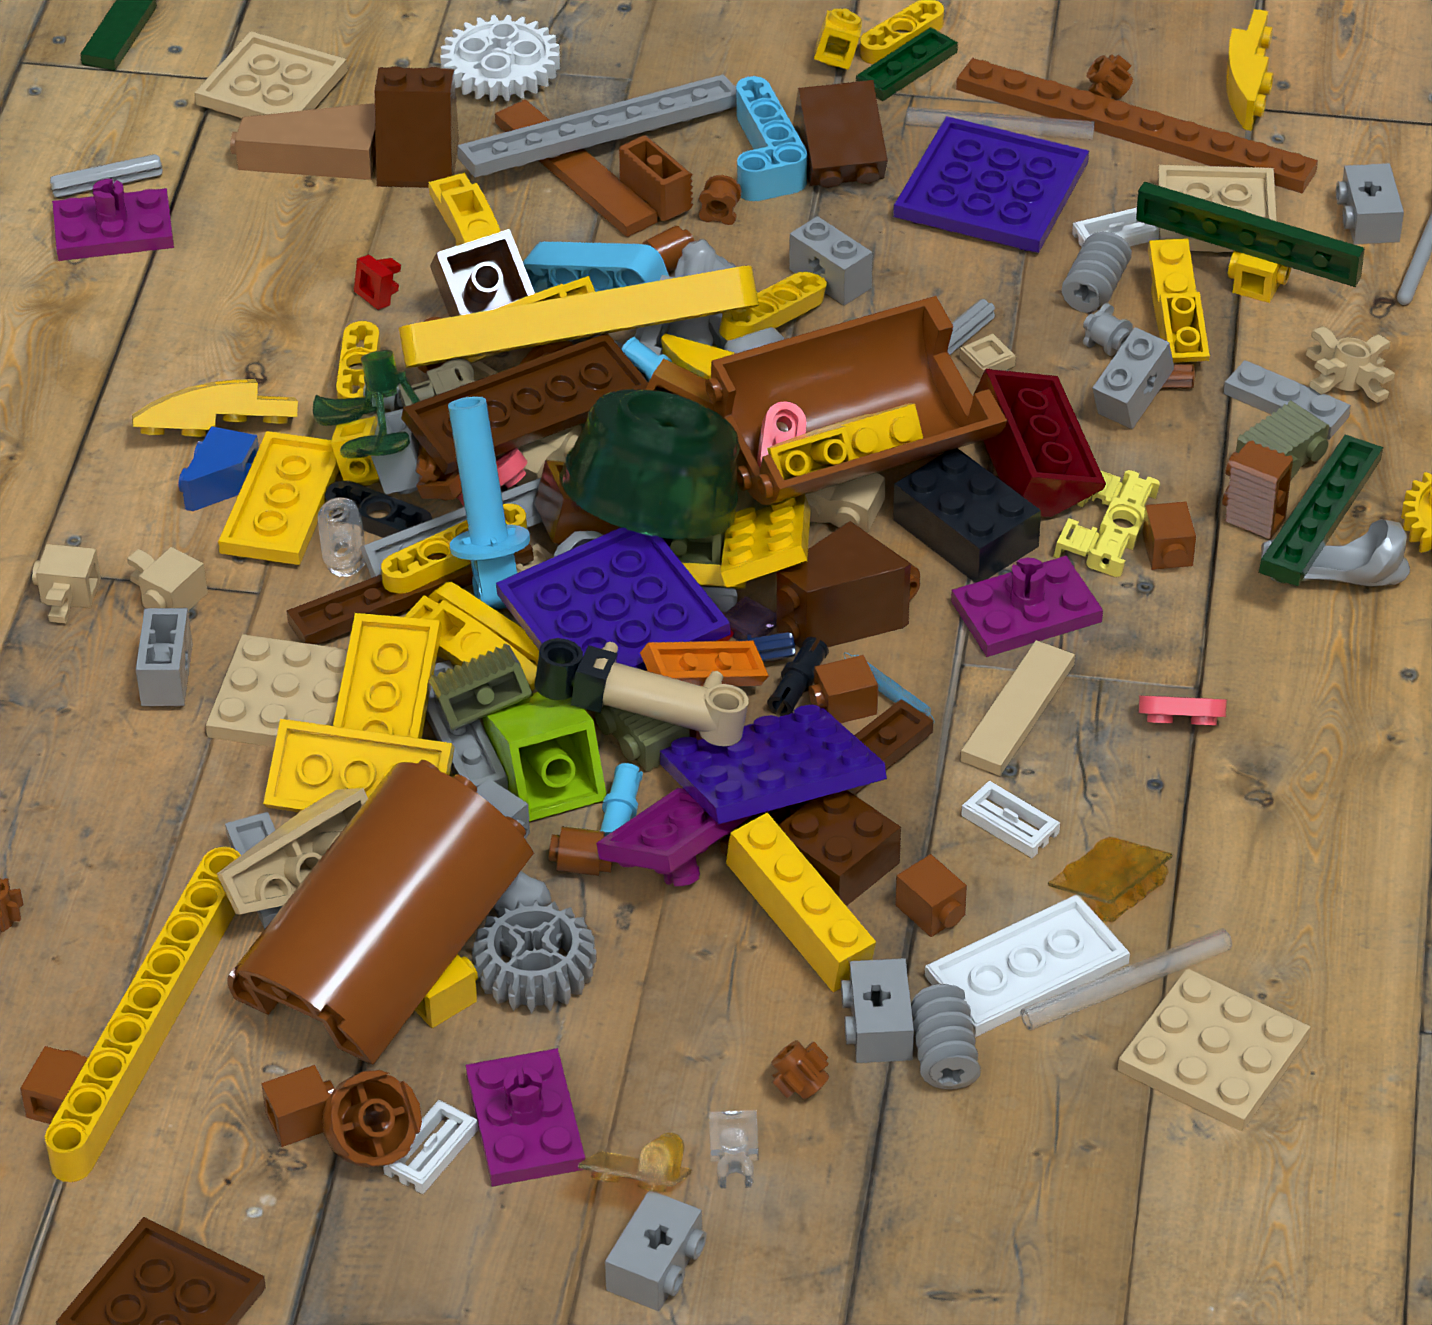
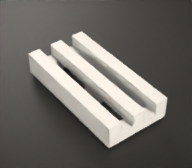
(1119, 223)
(1005, 823)
(423, 1176)

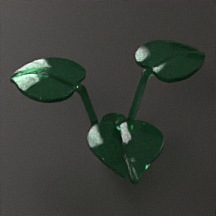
(380, 382)

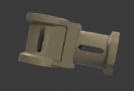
(440, 380)

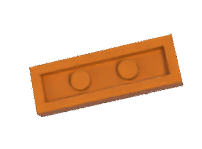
(694, 661)

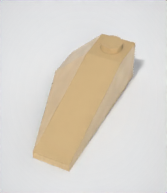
(282, 860)

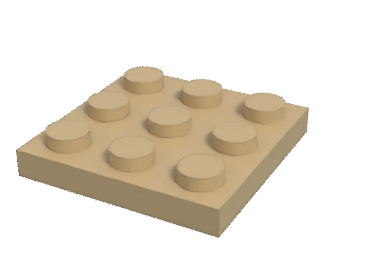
(270, 78)
(1235, 187)
(272, 683)
(1214, 1049)

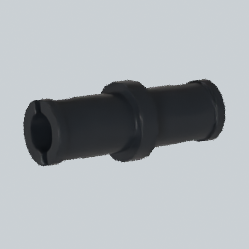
(797, 676)

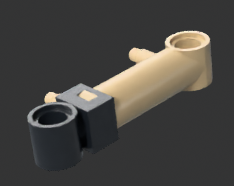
(599, 680)

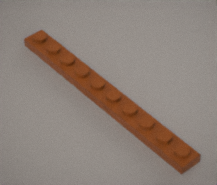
(1134, 123)

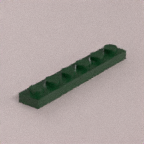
(1250, 234)
(1320, 510)

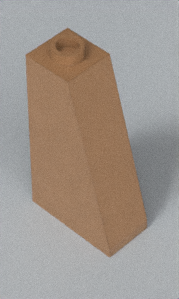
(309, 142)

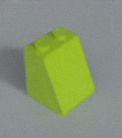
(548, 754)

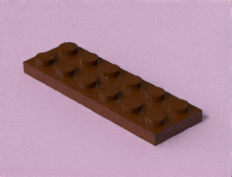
(529, 398)

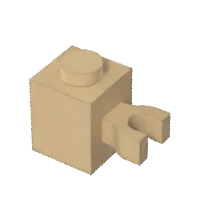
(66, 579)
(169, 581)

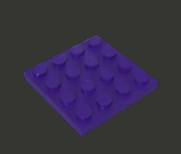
(991, 184)
(615, 591)
(772, 764)

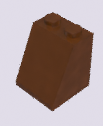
(415, 126)
(841, 133)
(844, 590)

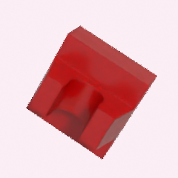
(375, 280)

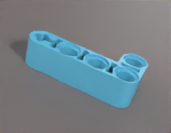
(779, 156)
(605, 263)

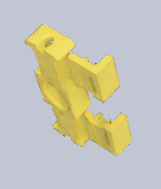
(1126, 502)

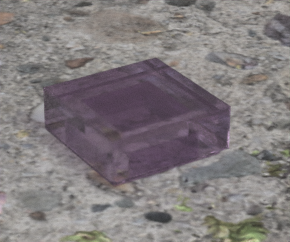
(750, 618)

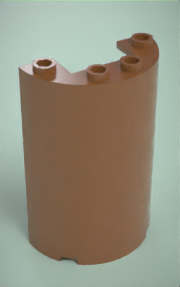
(849, 373)
(385, 908)

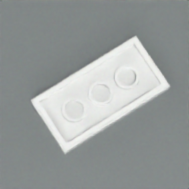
(1030, 962)

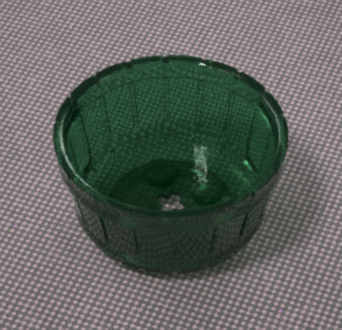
(655, 465)

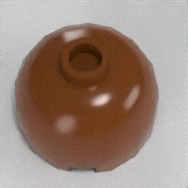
(371, 1119)

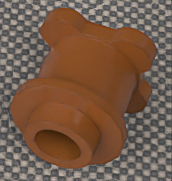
(719, 199)

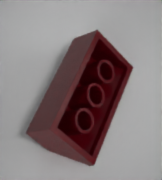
(1042, 445)

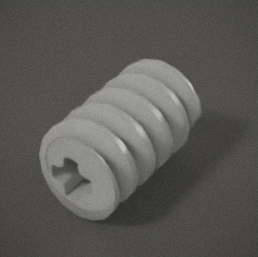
(1096, 271)
(945, 1037)

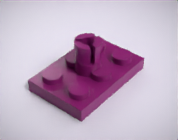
(112, 222)
(1026, 605)
(666, 838)
(525, 1117)

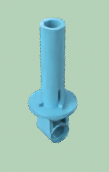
(490, 540)

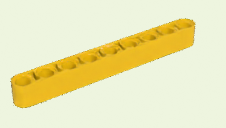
(578, 316)
(141, 1022)

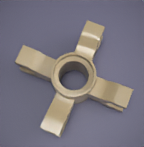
(1350, 364)

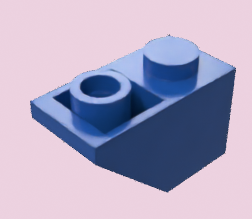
(217, 467)

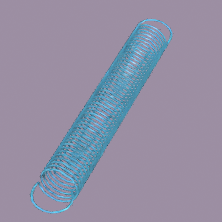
(879, 681)

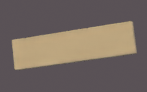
(1017, 708)

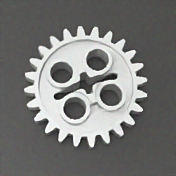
(501, 57)

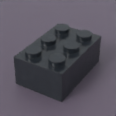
(966, 515)

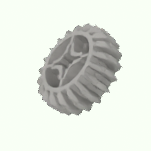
(535, 968)

